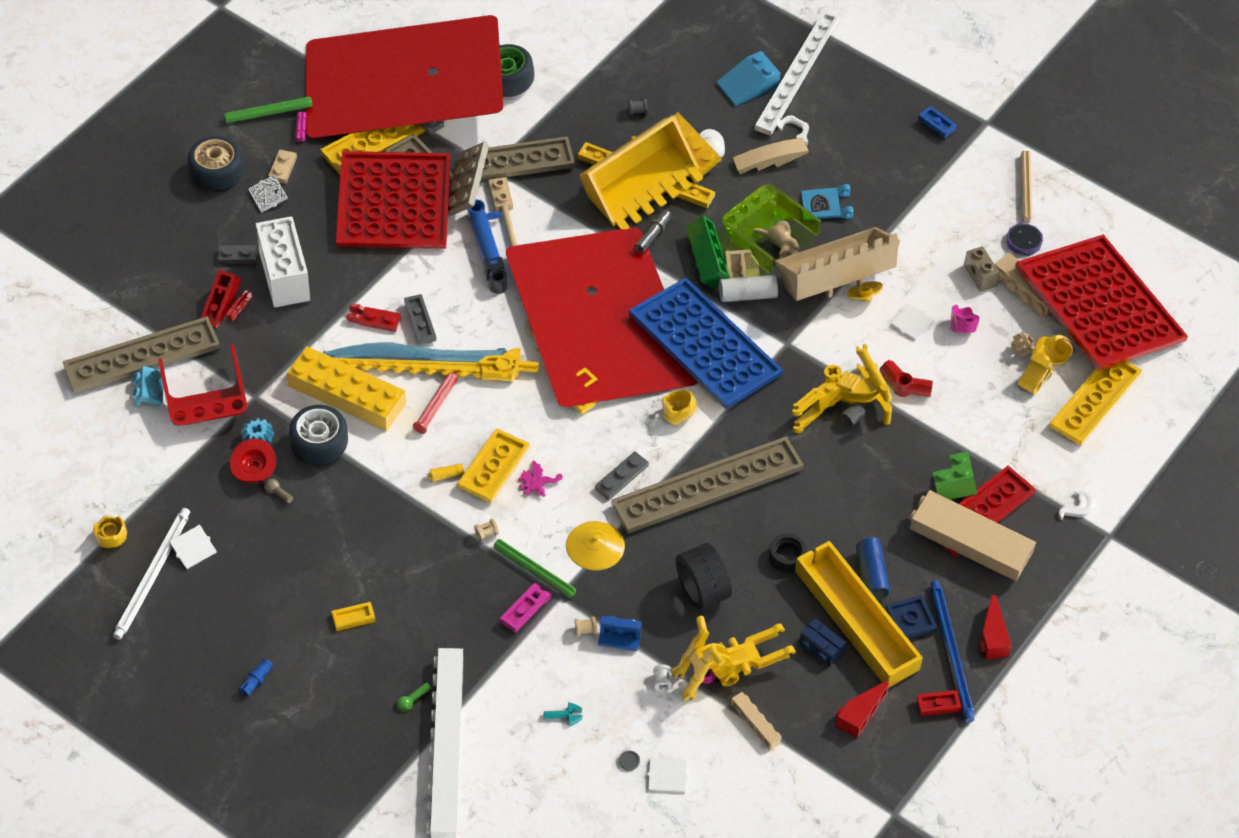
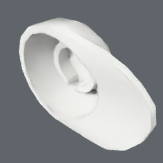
(715, 140)

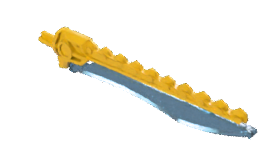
(483, 364)

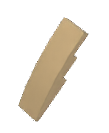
(770, 154)

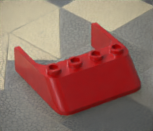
(206, 405)

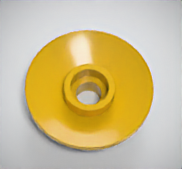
(866, 292)

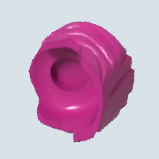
(963, 320)

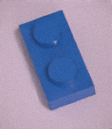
(937, 122)

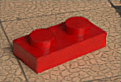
(938, 703)

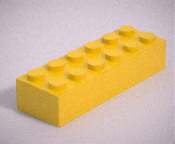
(346, 388)

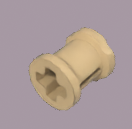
(486, 530)
(585, 626)

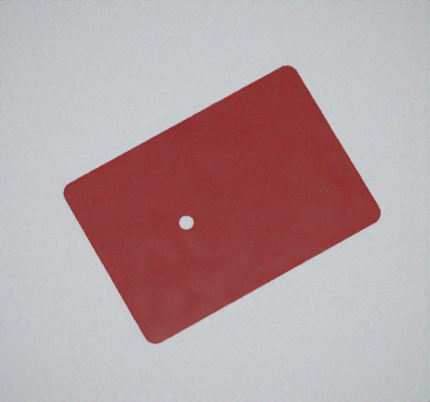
(383, 74)
(596, 329)

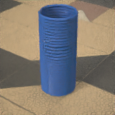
(873, 567)

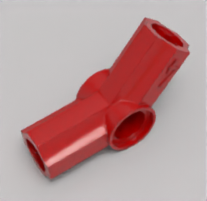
(903, 382)

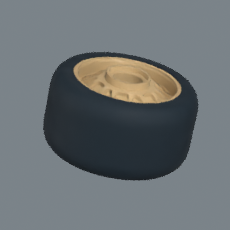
(215, 163)

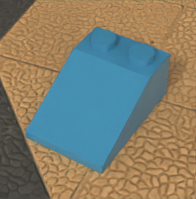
(749, 79)

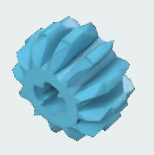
(257, 430)

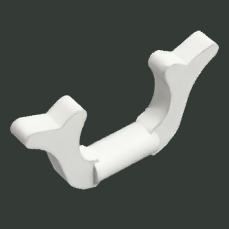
(793, 120)

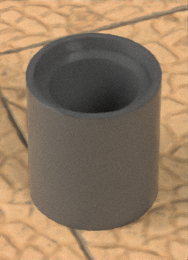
(852, 415)

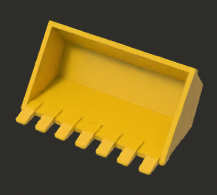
(641, 173)

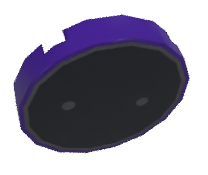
(1024, 239)

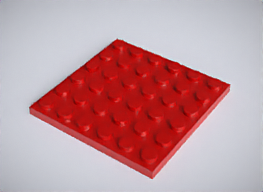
(393, 200)

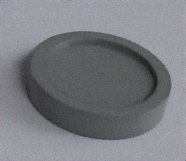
(629, 760)

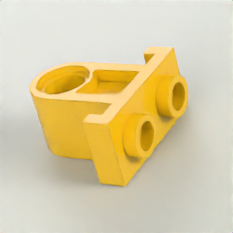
(1036, 373)

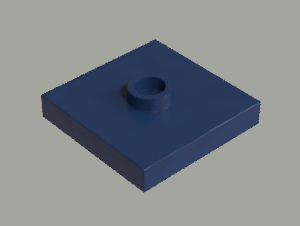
(912, 616)

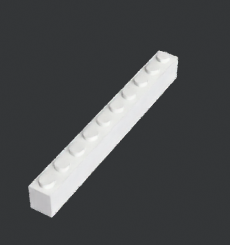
(446, 744)

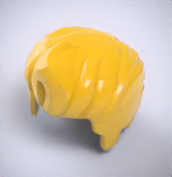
(110, 531)

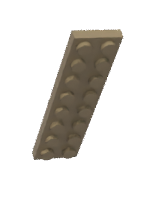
(128, 357)

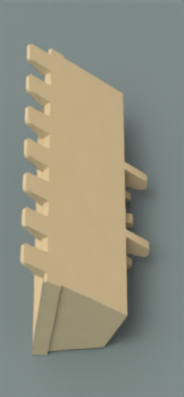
(838, 263)

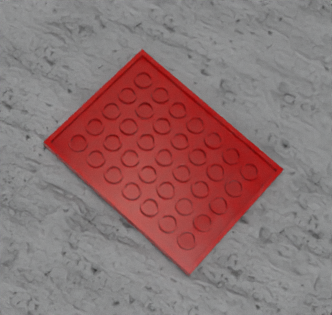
(1101, 302)

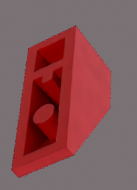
(221, 297)
(994, 638)
(860, 710)

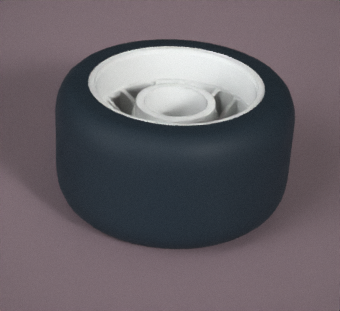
(318, 434)

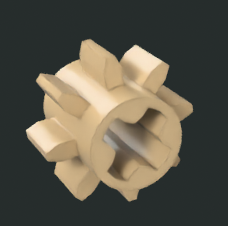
(1022, 344)

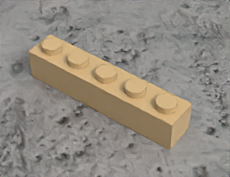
(756, 721)

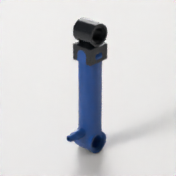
(493, 263)

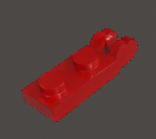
(374, 317)

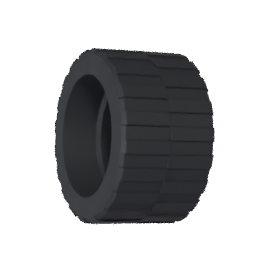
(703, 576)

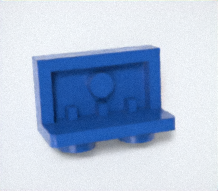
(619, 633)

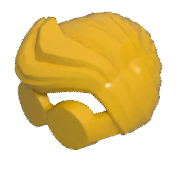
(678, 406)

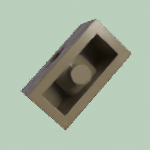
(981, 268)

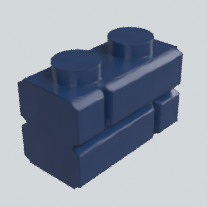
(822, 642)

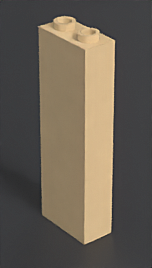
(972, 535)

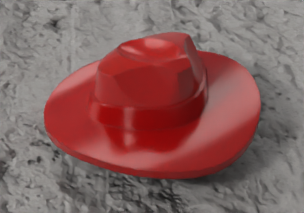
(253, 461)

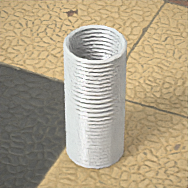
(755, 288)

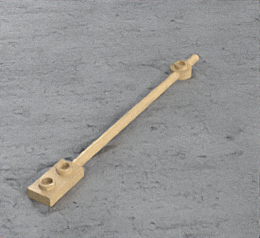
(503, 202)

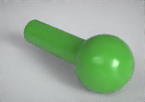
(405, 703)

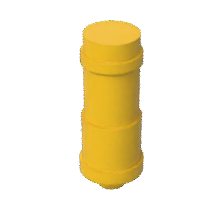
(445, 472)

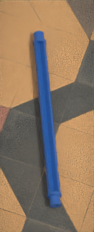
(952, 651)

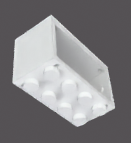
(283, 262)

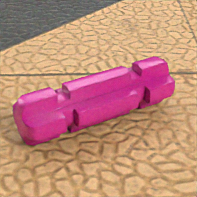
(300, 127)

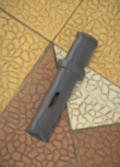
(657, 226)

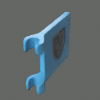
(825, 202)

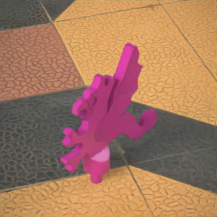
(535, 483)

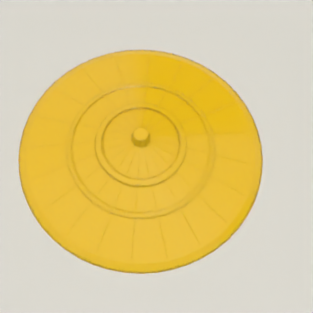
(595, 545)

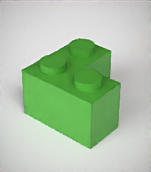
(957, 480)

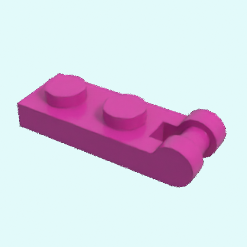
(525, 608)

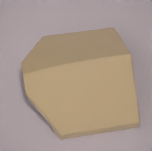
(741, 264)

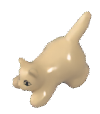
(781, 237)

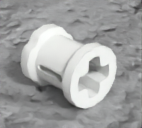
(662, 675)

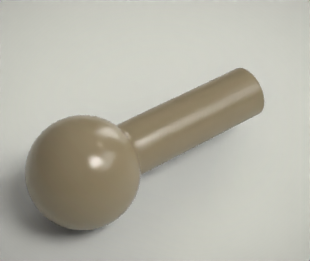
(272, 486)

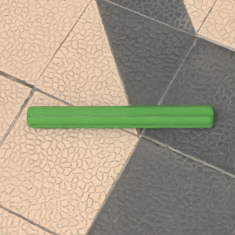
(269, 109)
(534, 568)

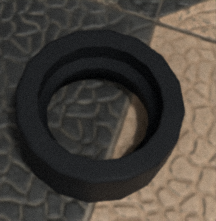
(786, 540)

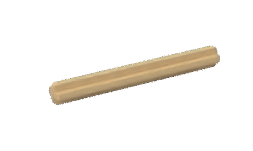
(1026, 186)

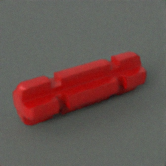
(238, 305)

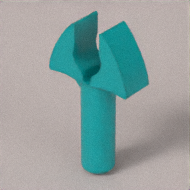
(567, 714)

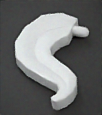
(1085, 506)

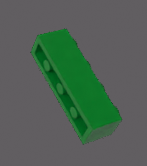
(707, 251)

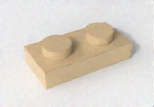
(283, 165)

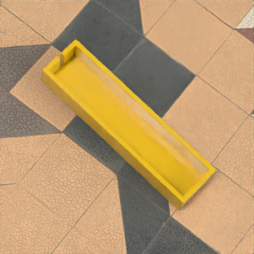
(858, 614)

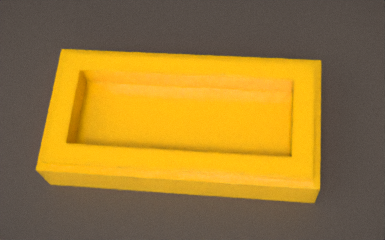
(353, 616)

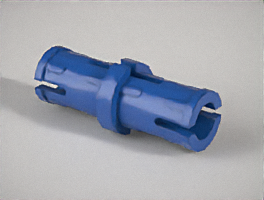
(255, 677)

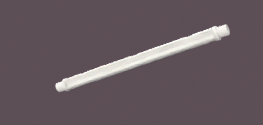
(151, 574)

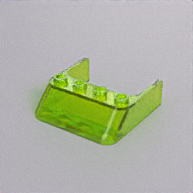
(763, 210)

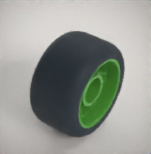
(516, 69)

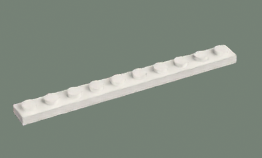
(796, 73)

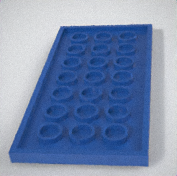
(706, 343)

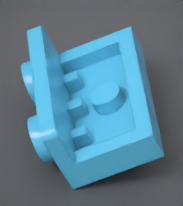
(148, 386)

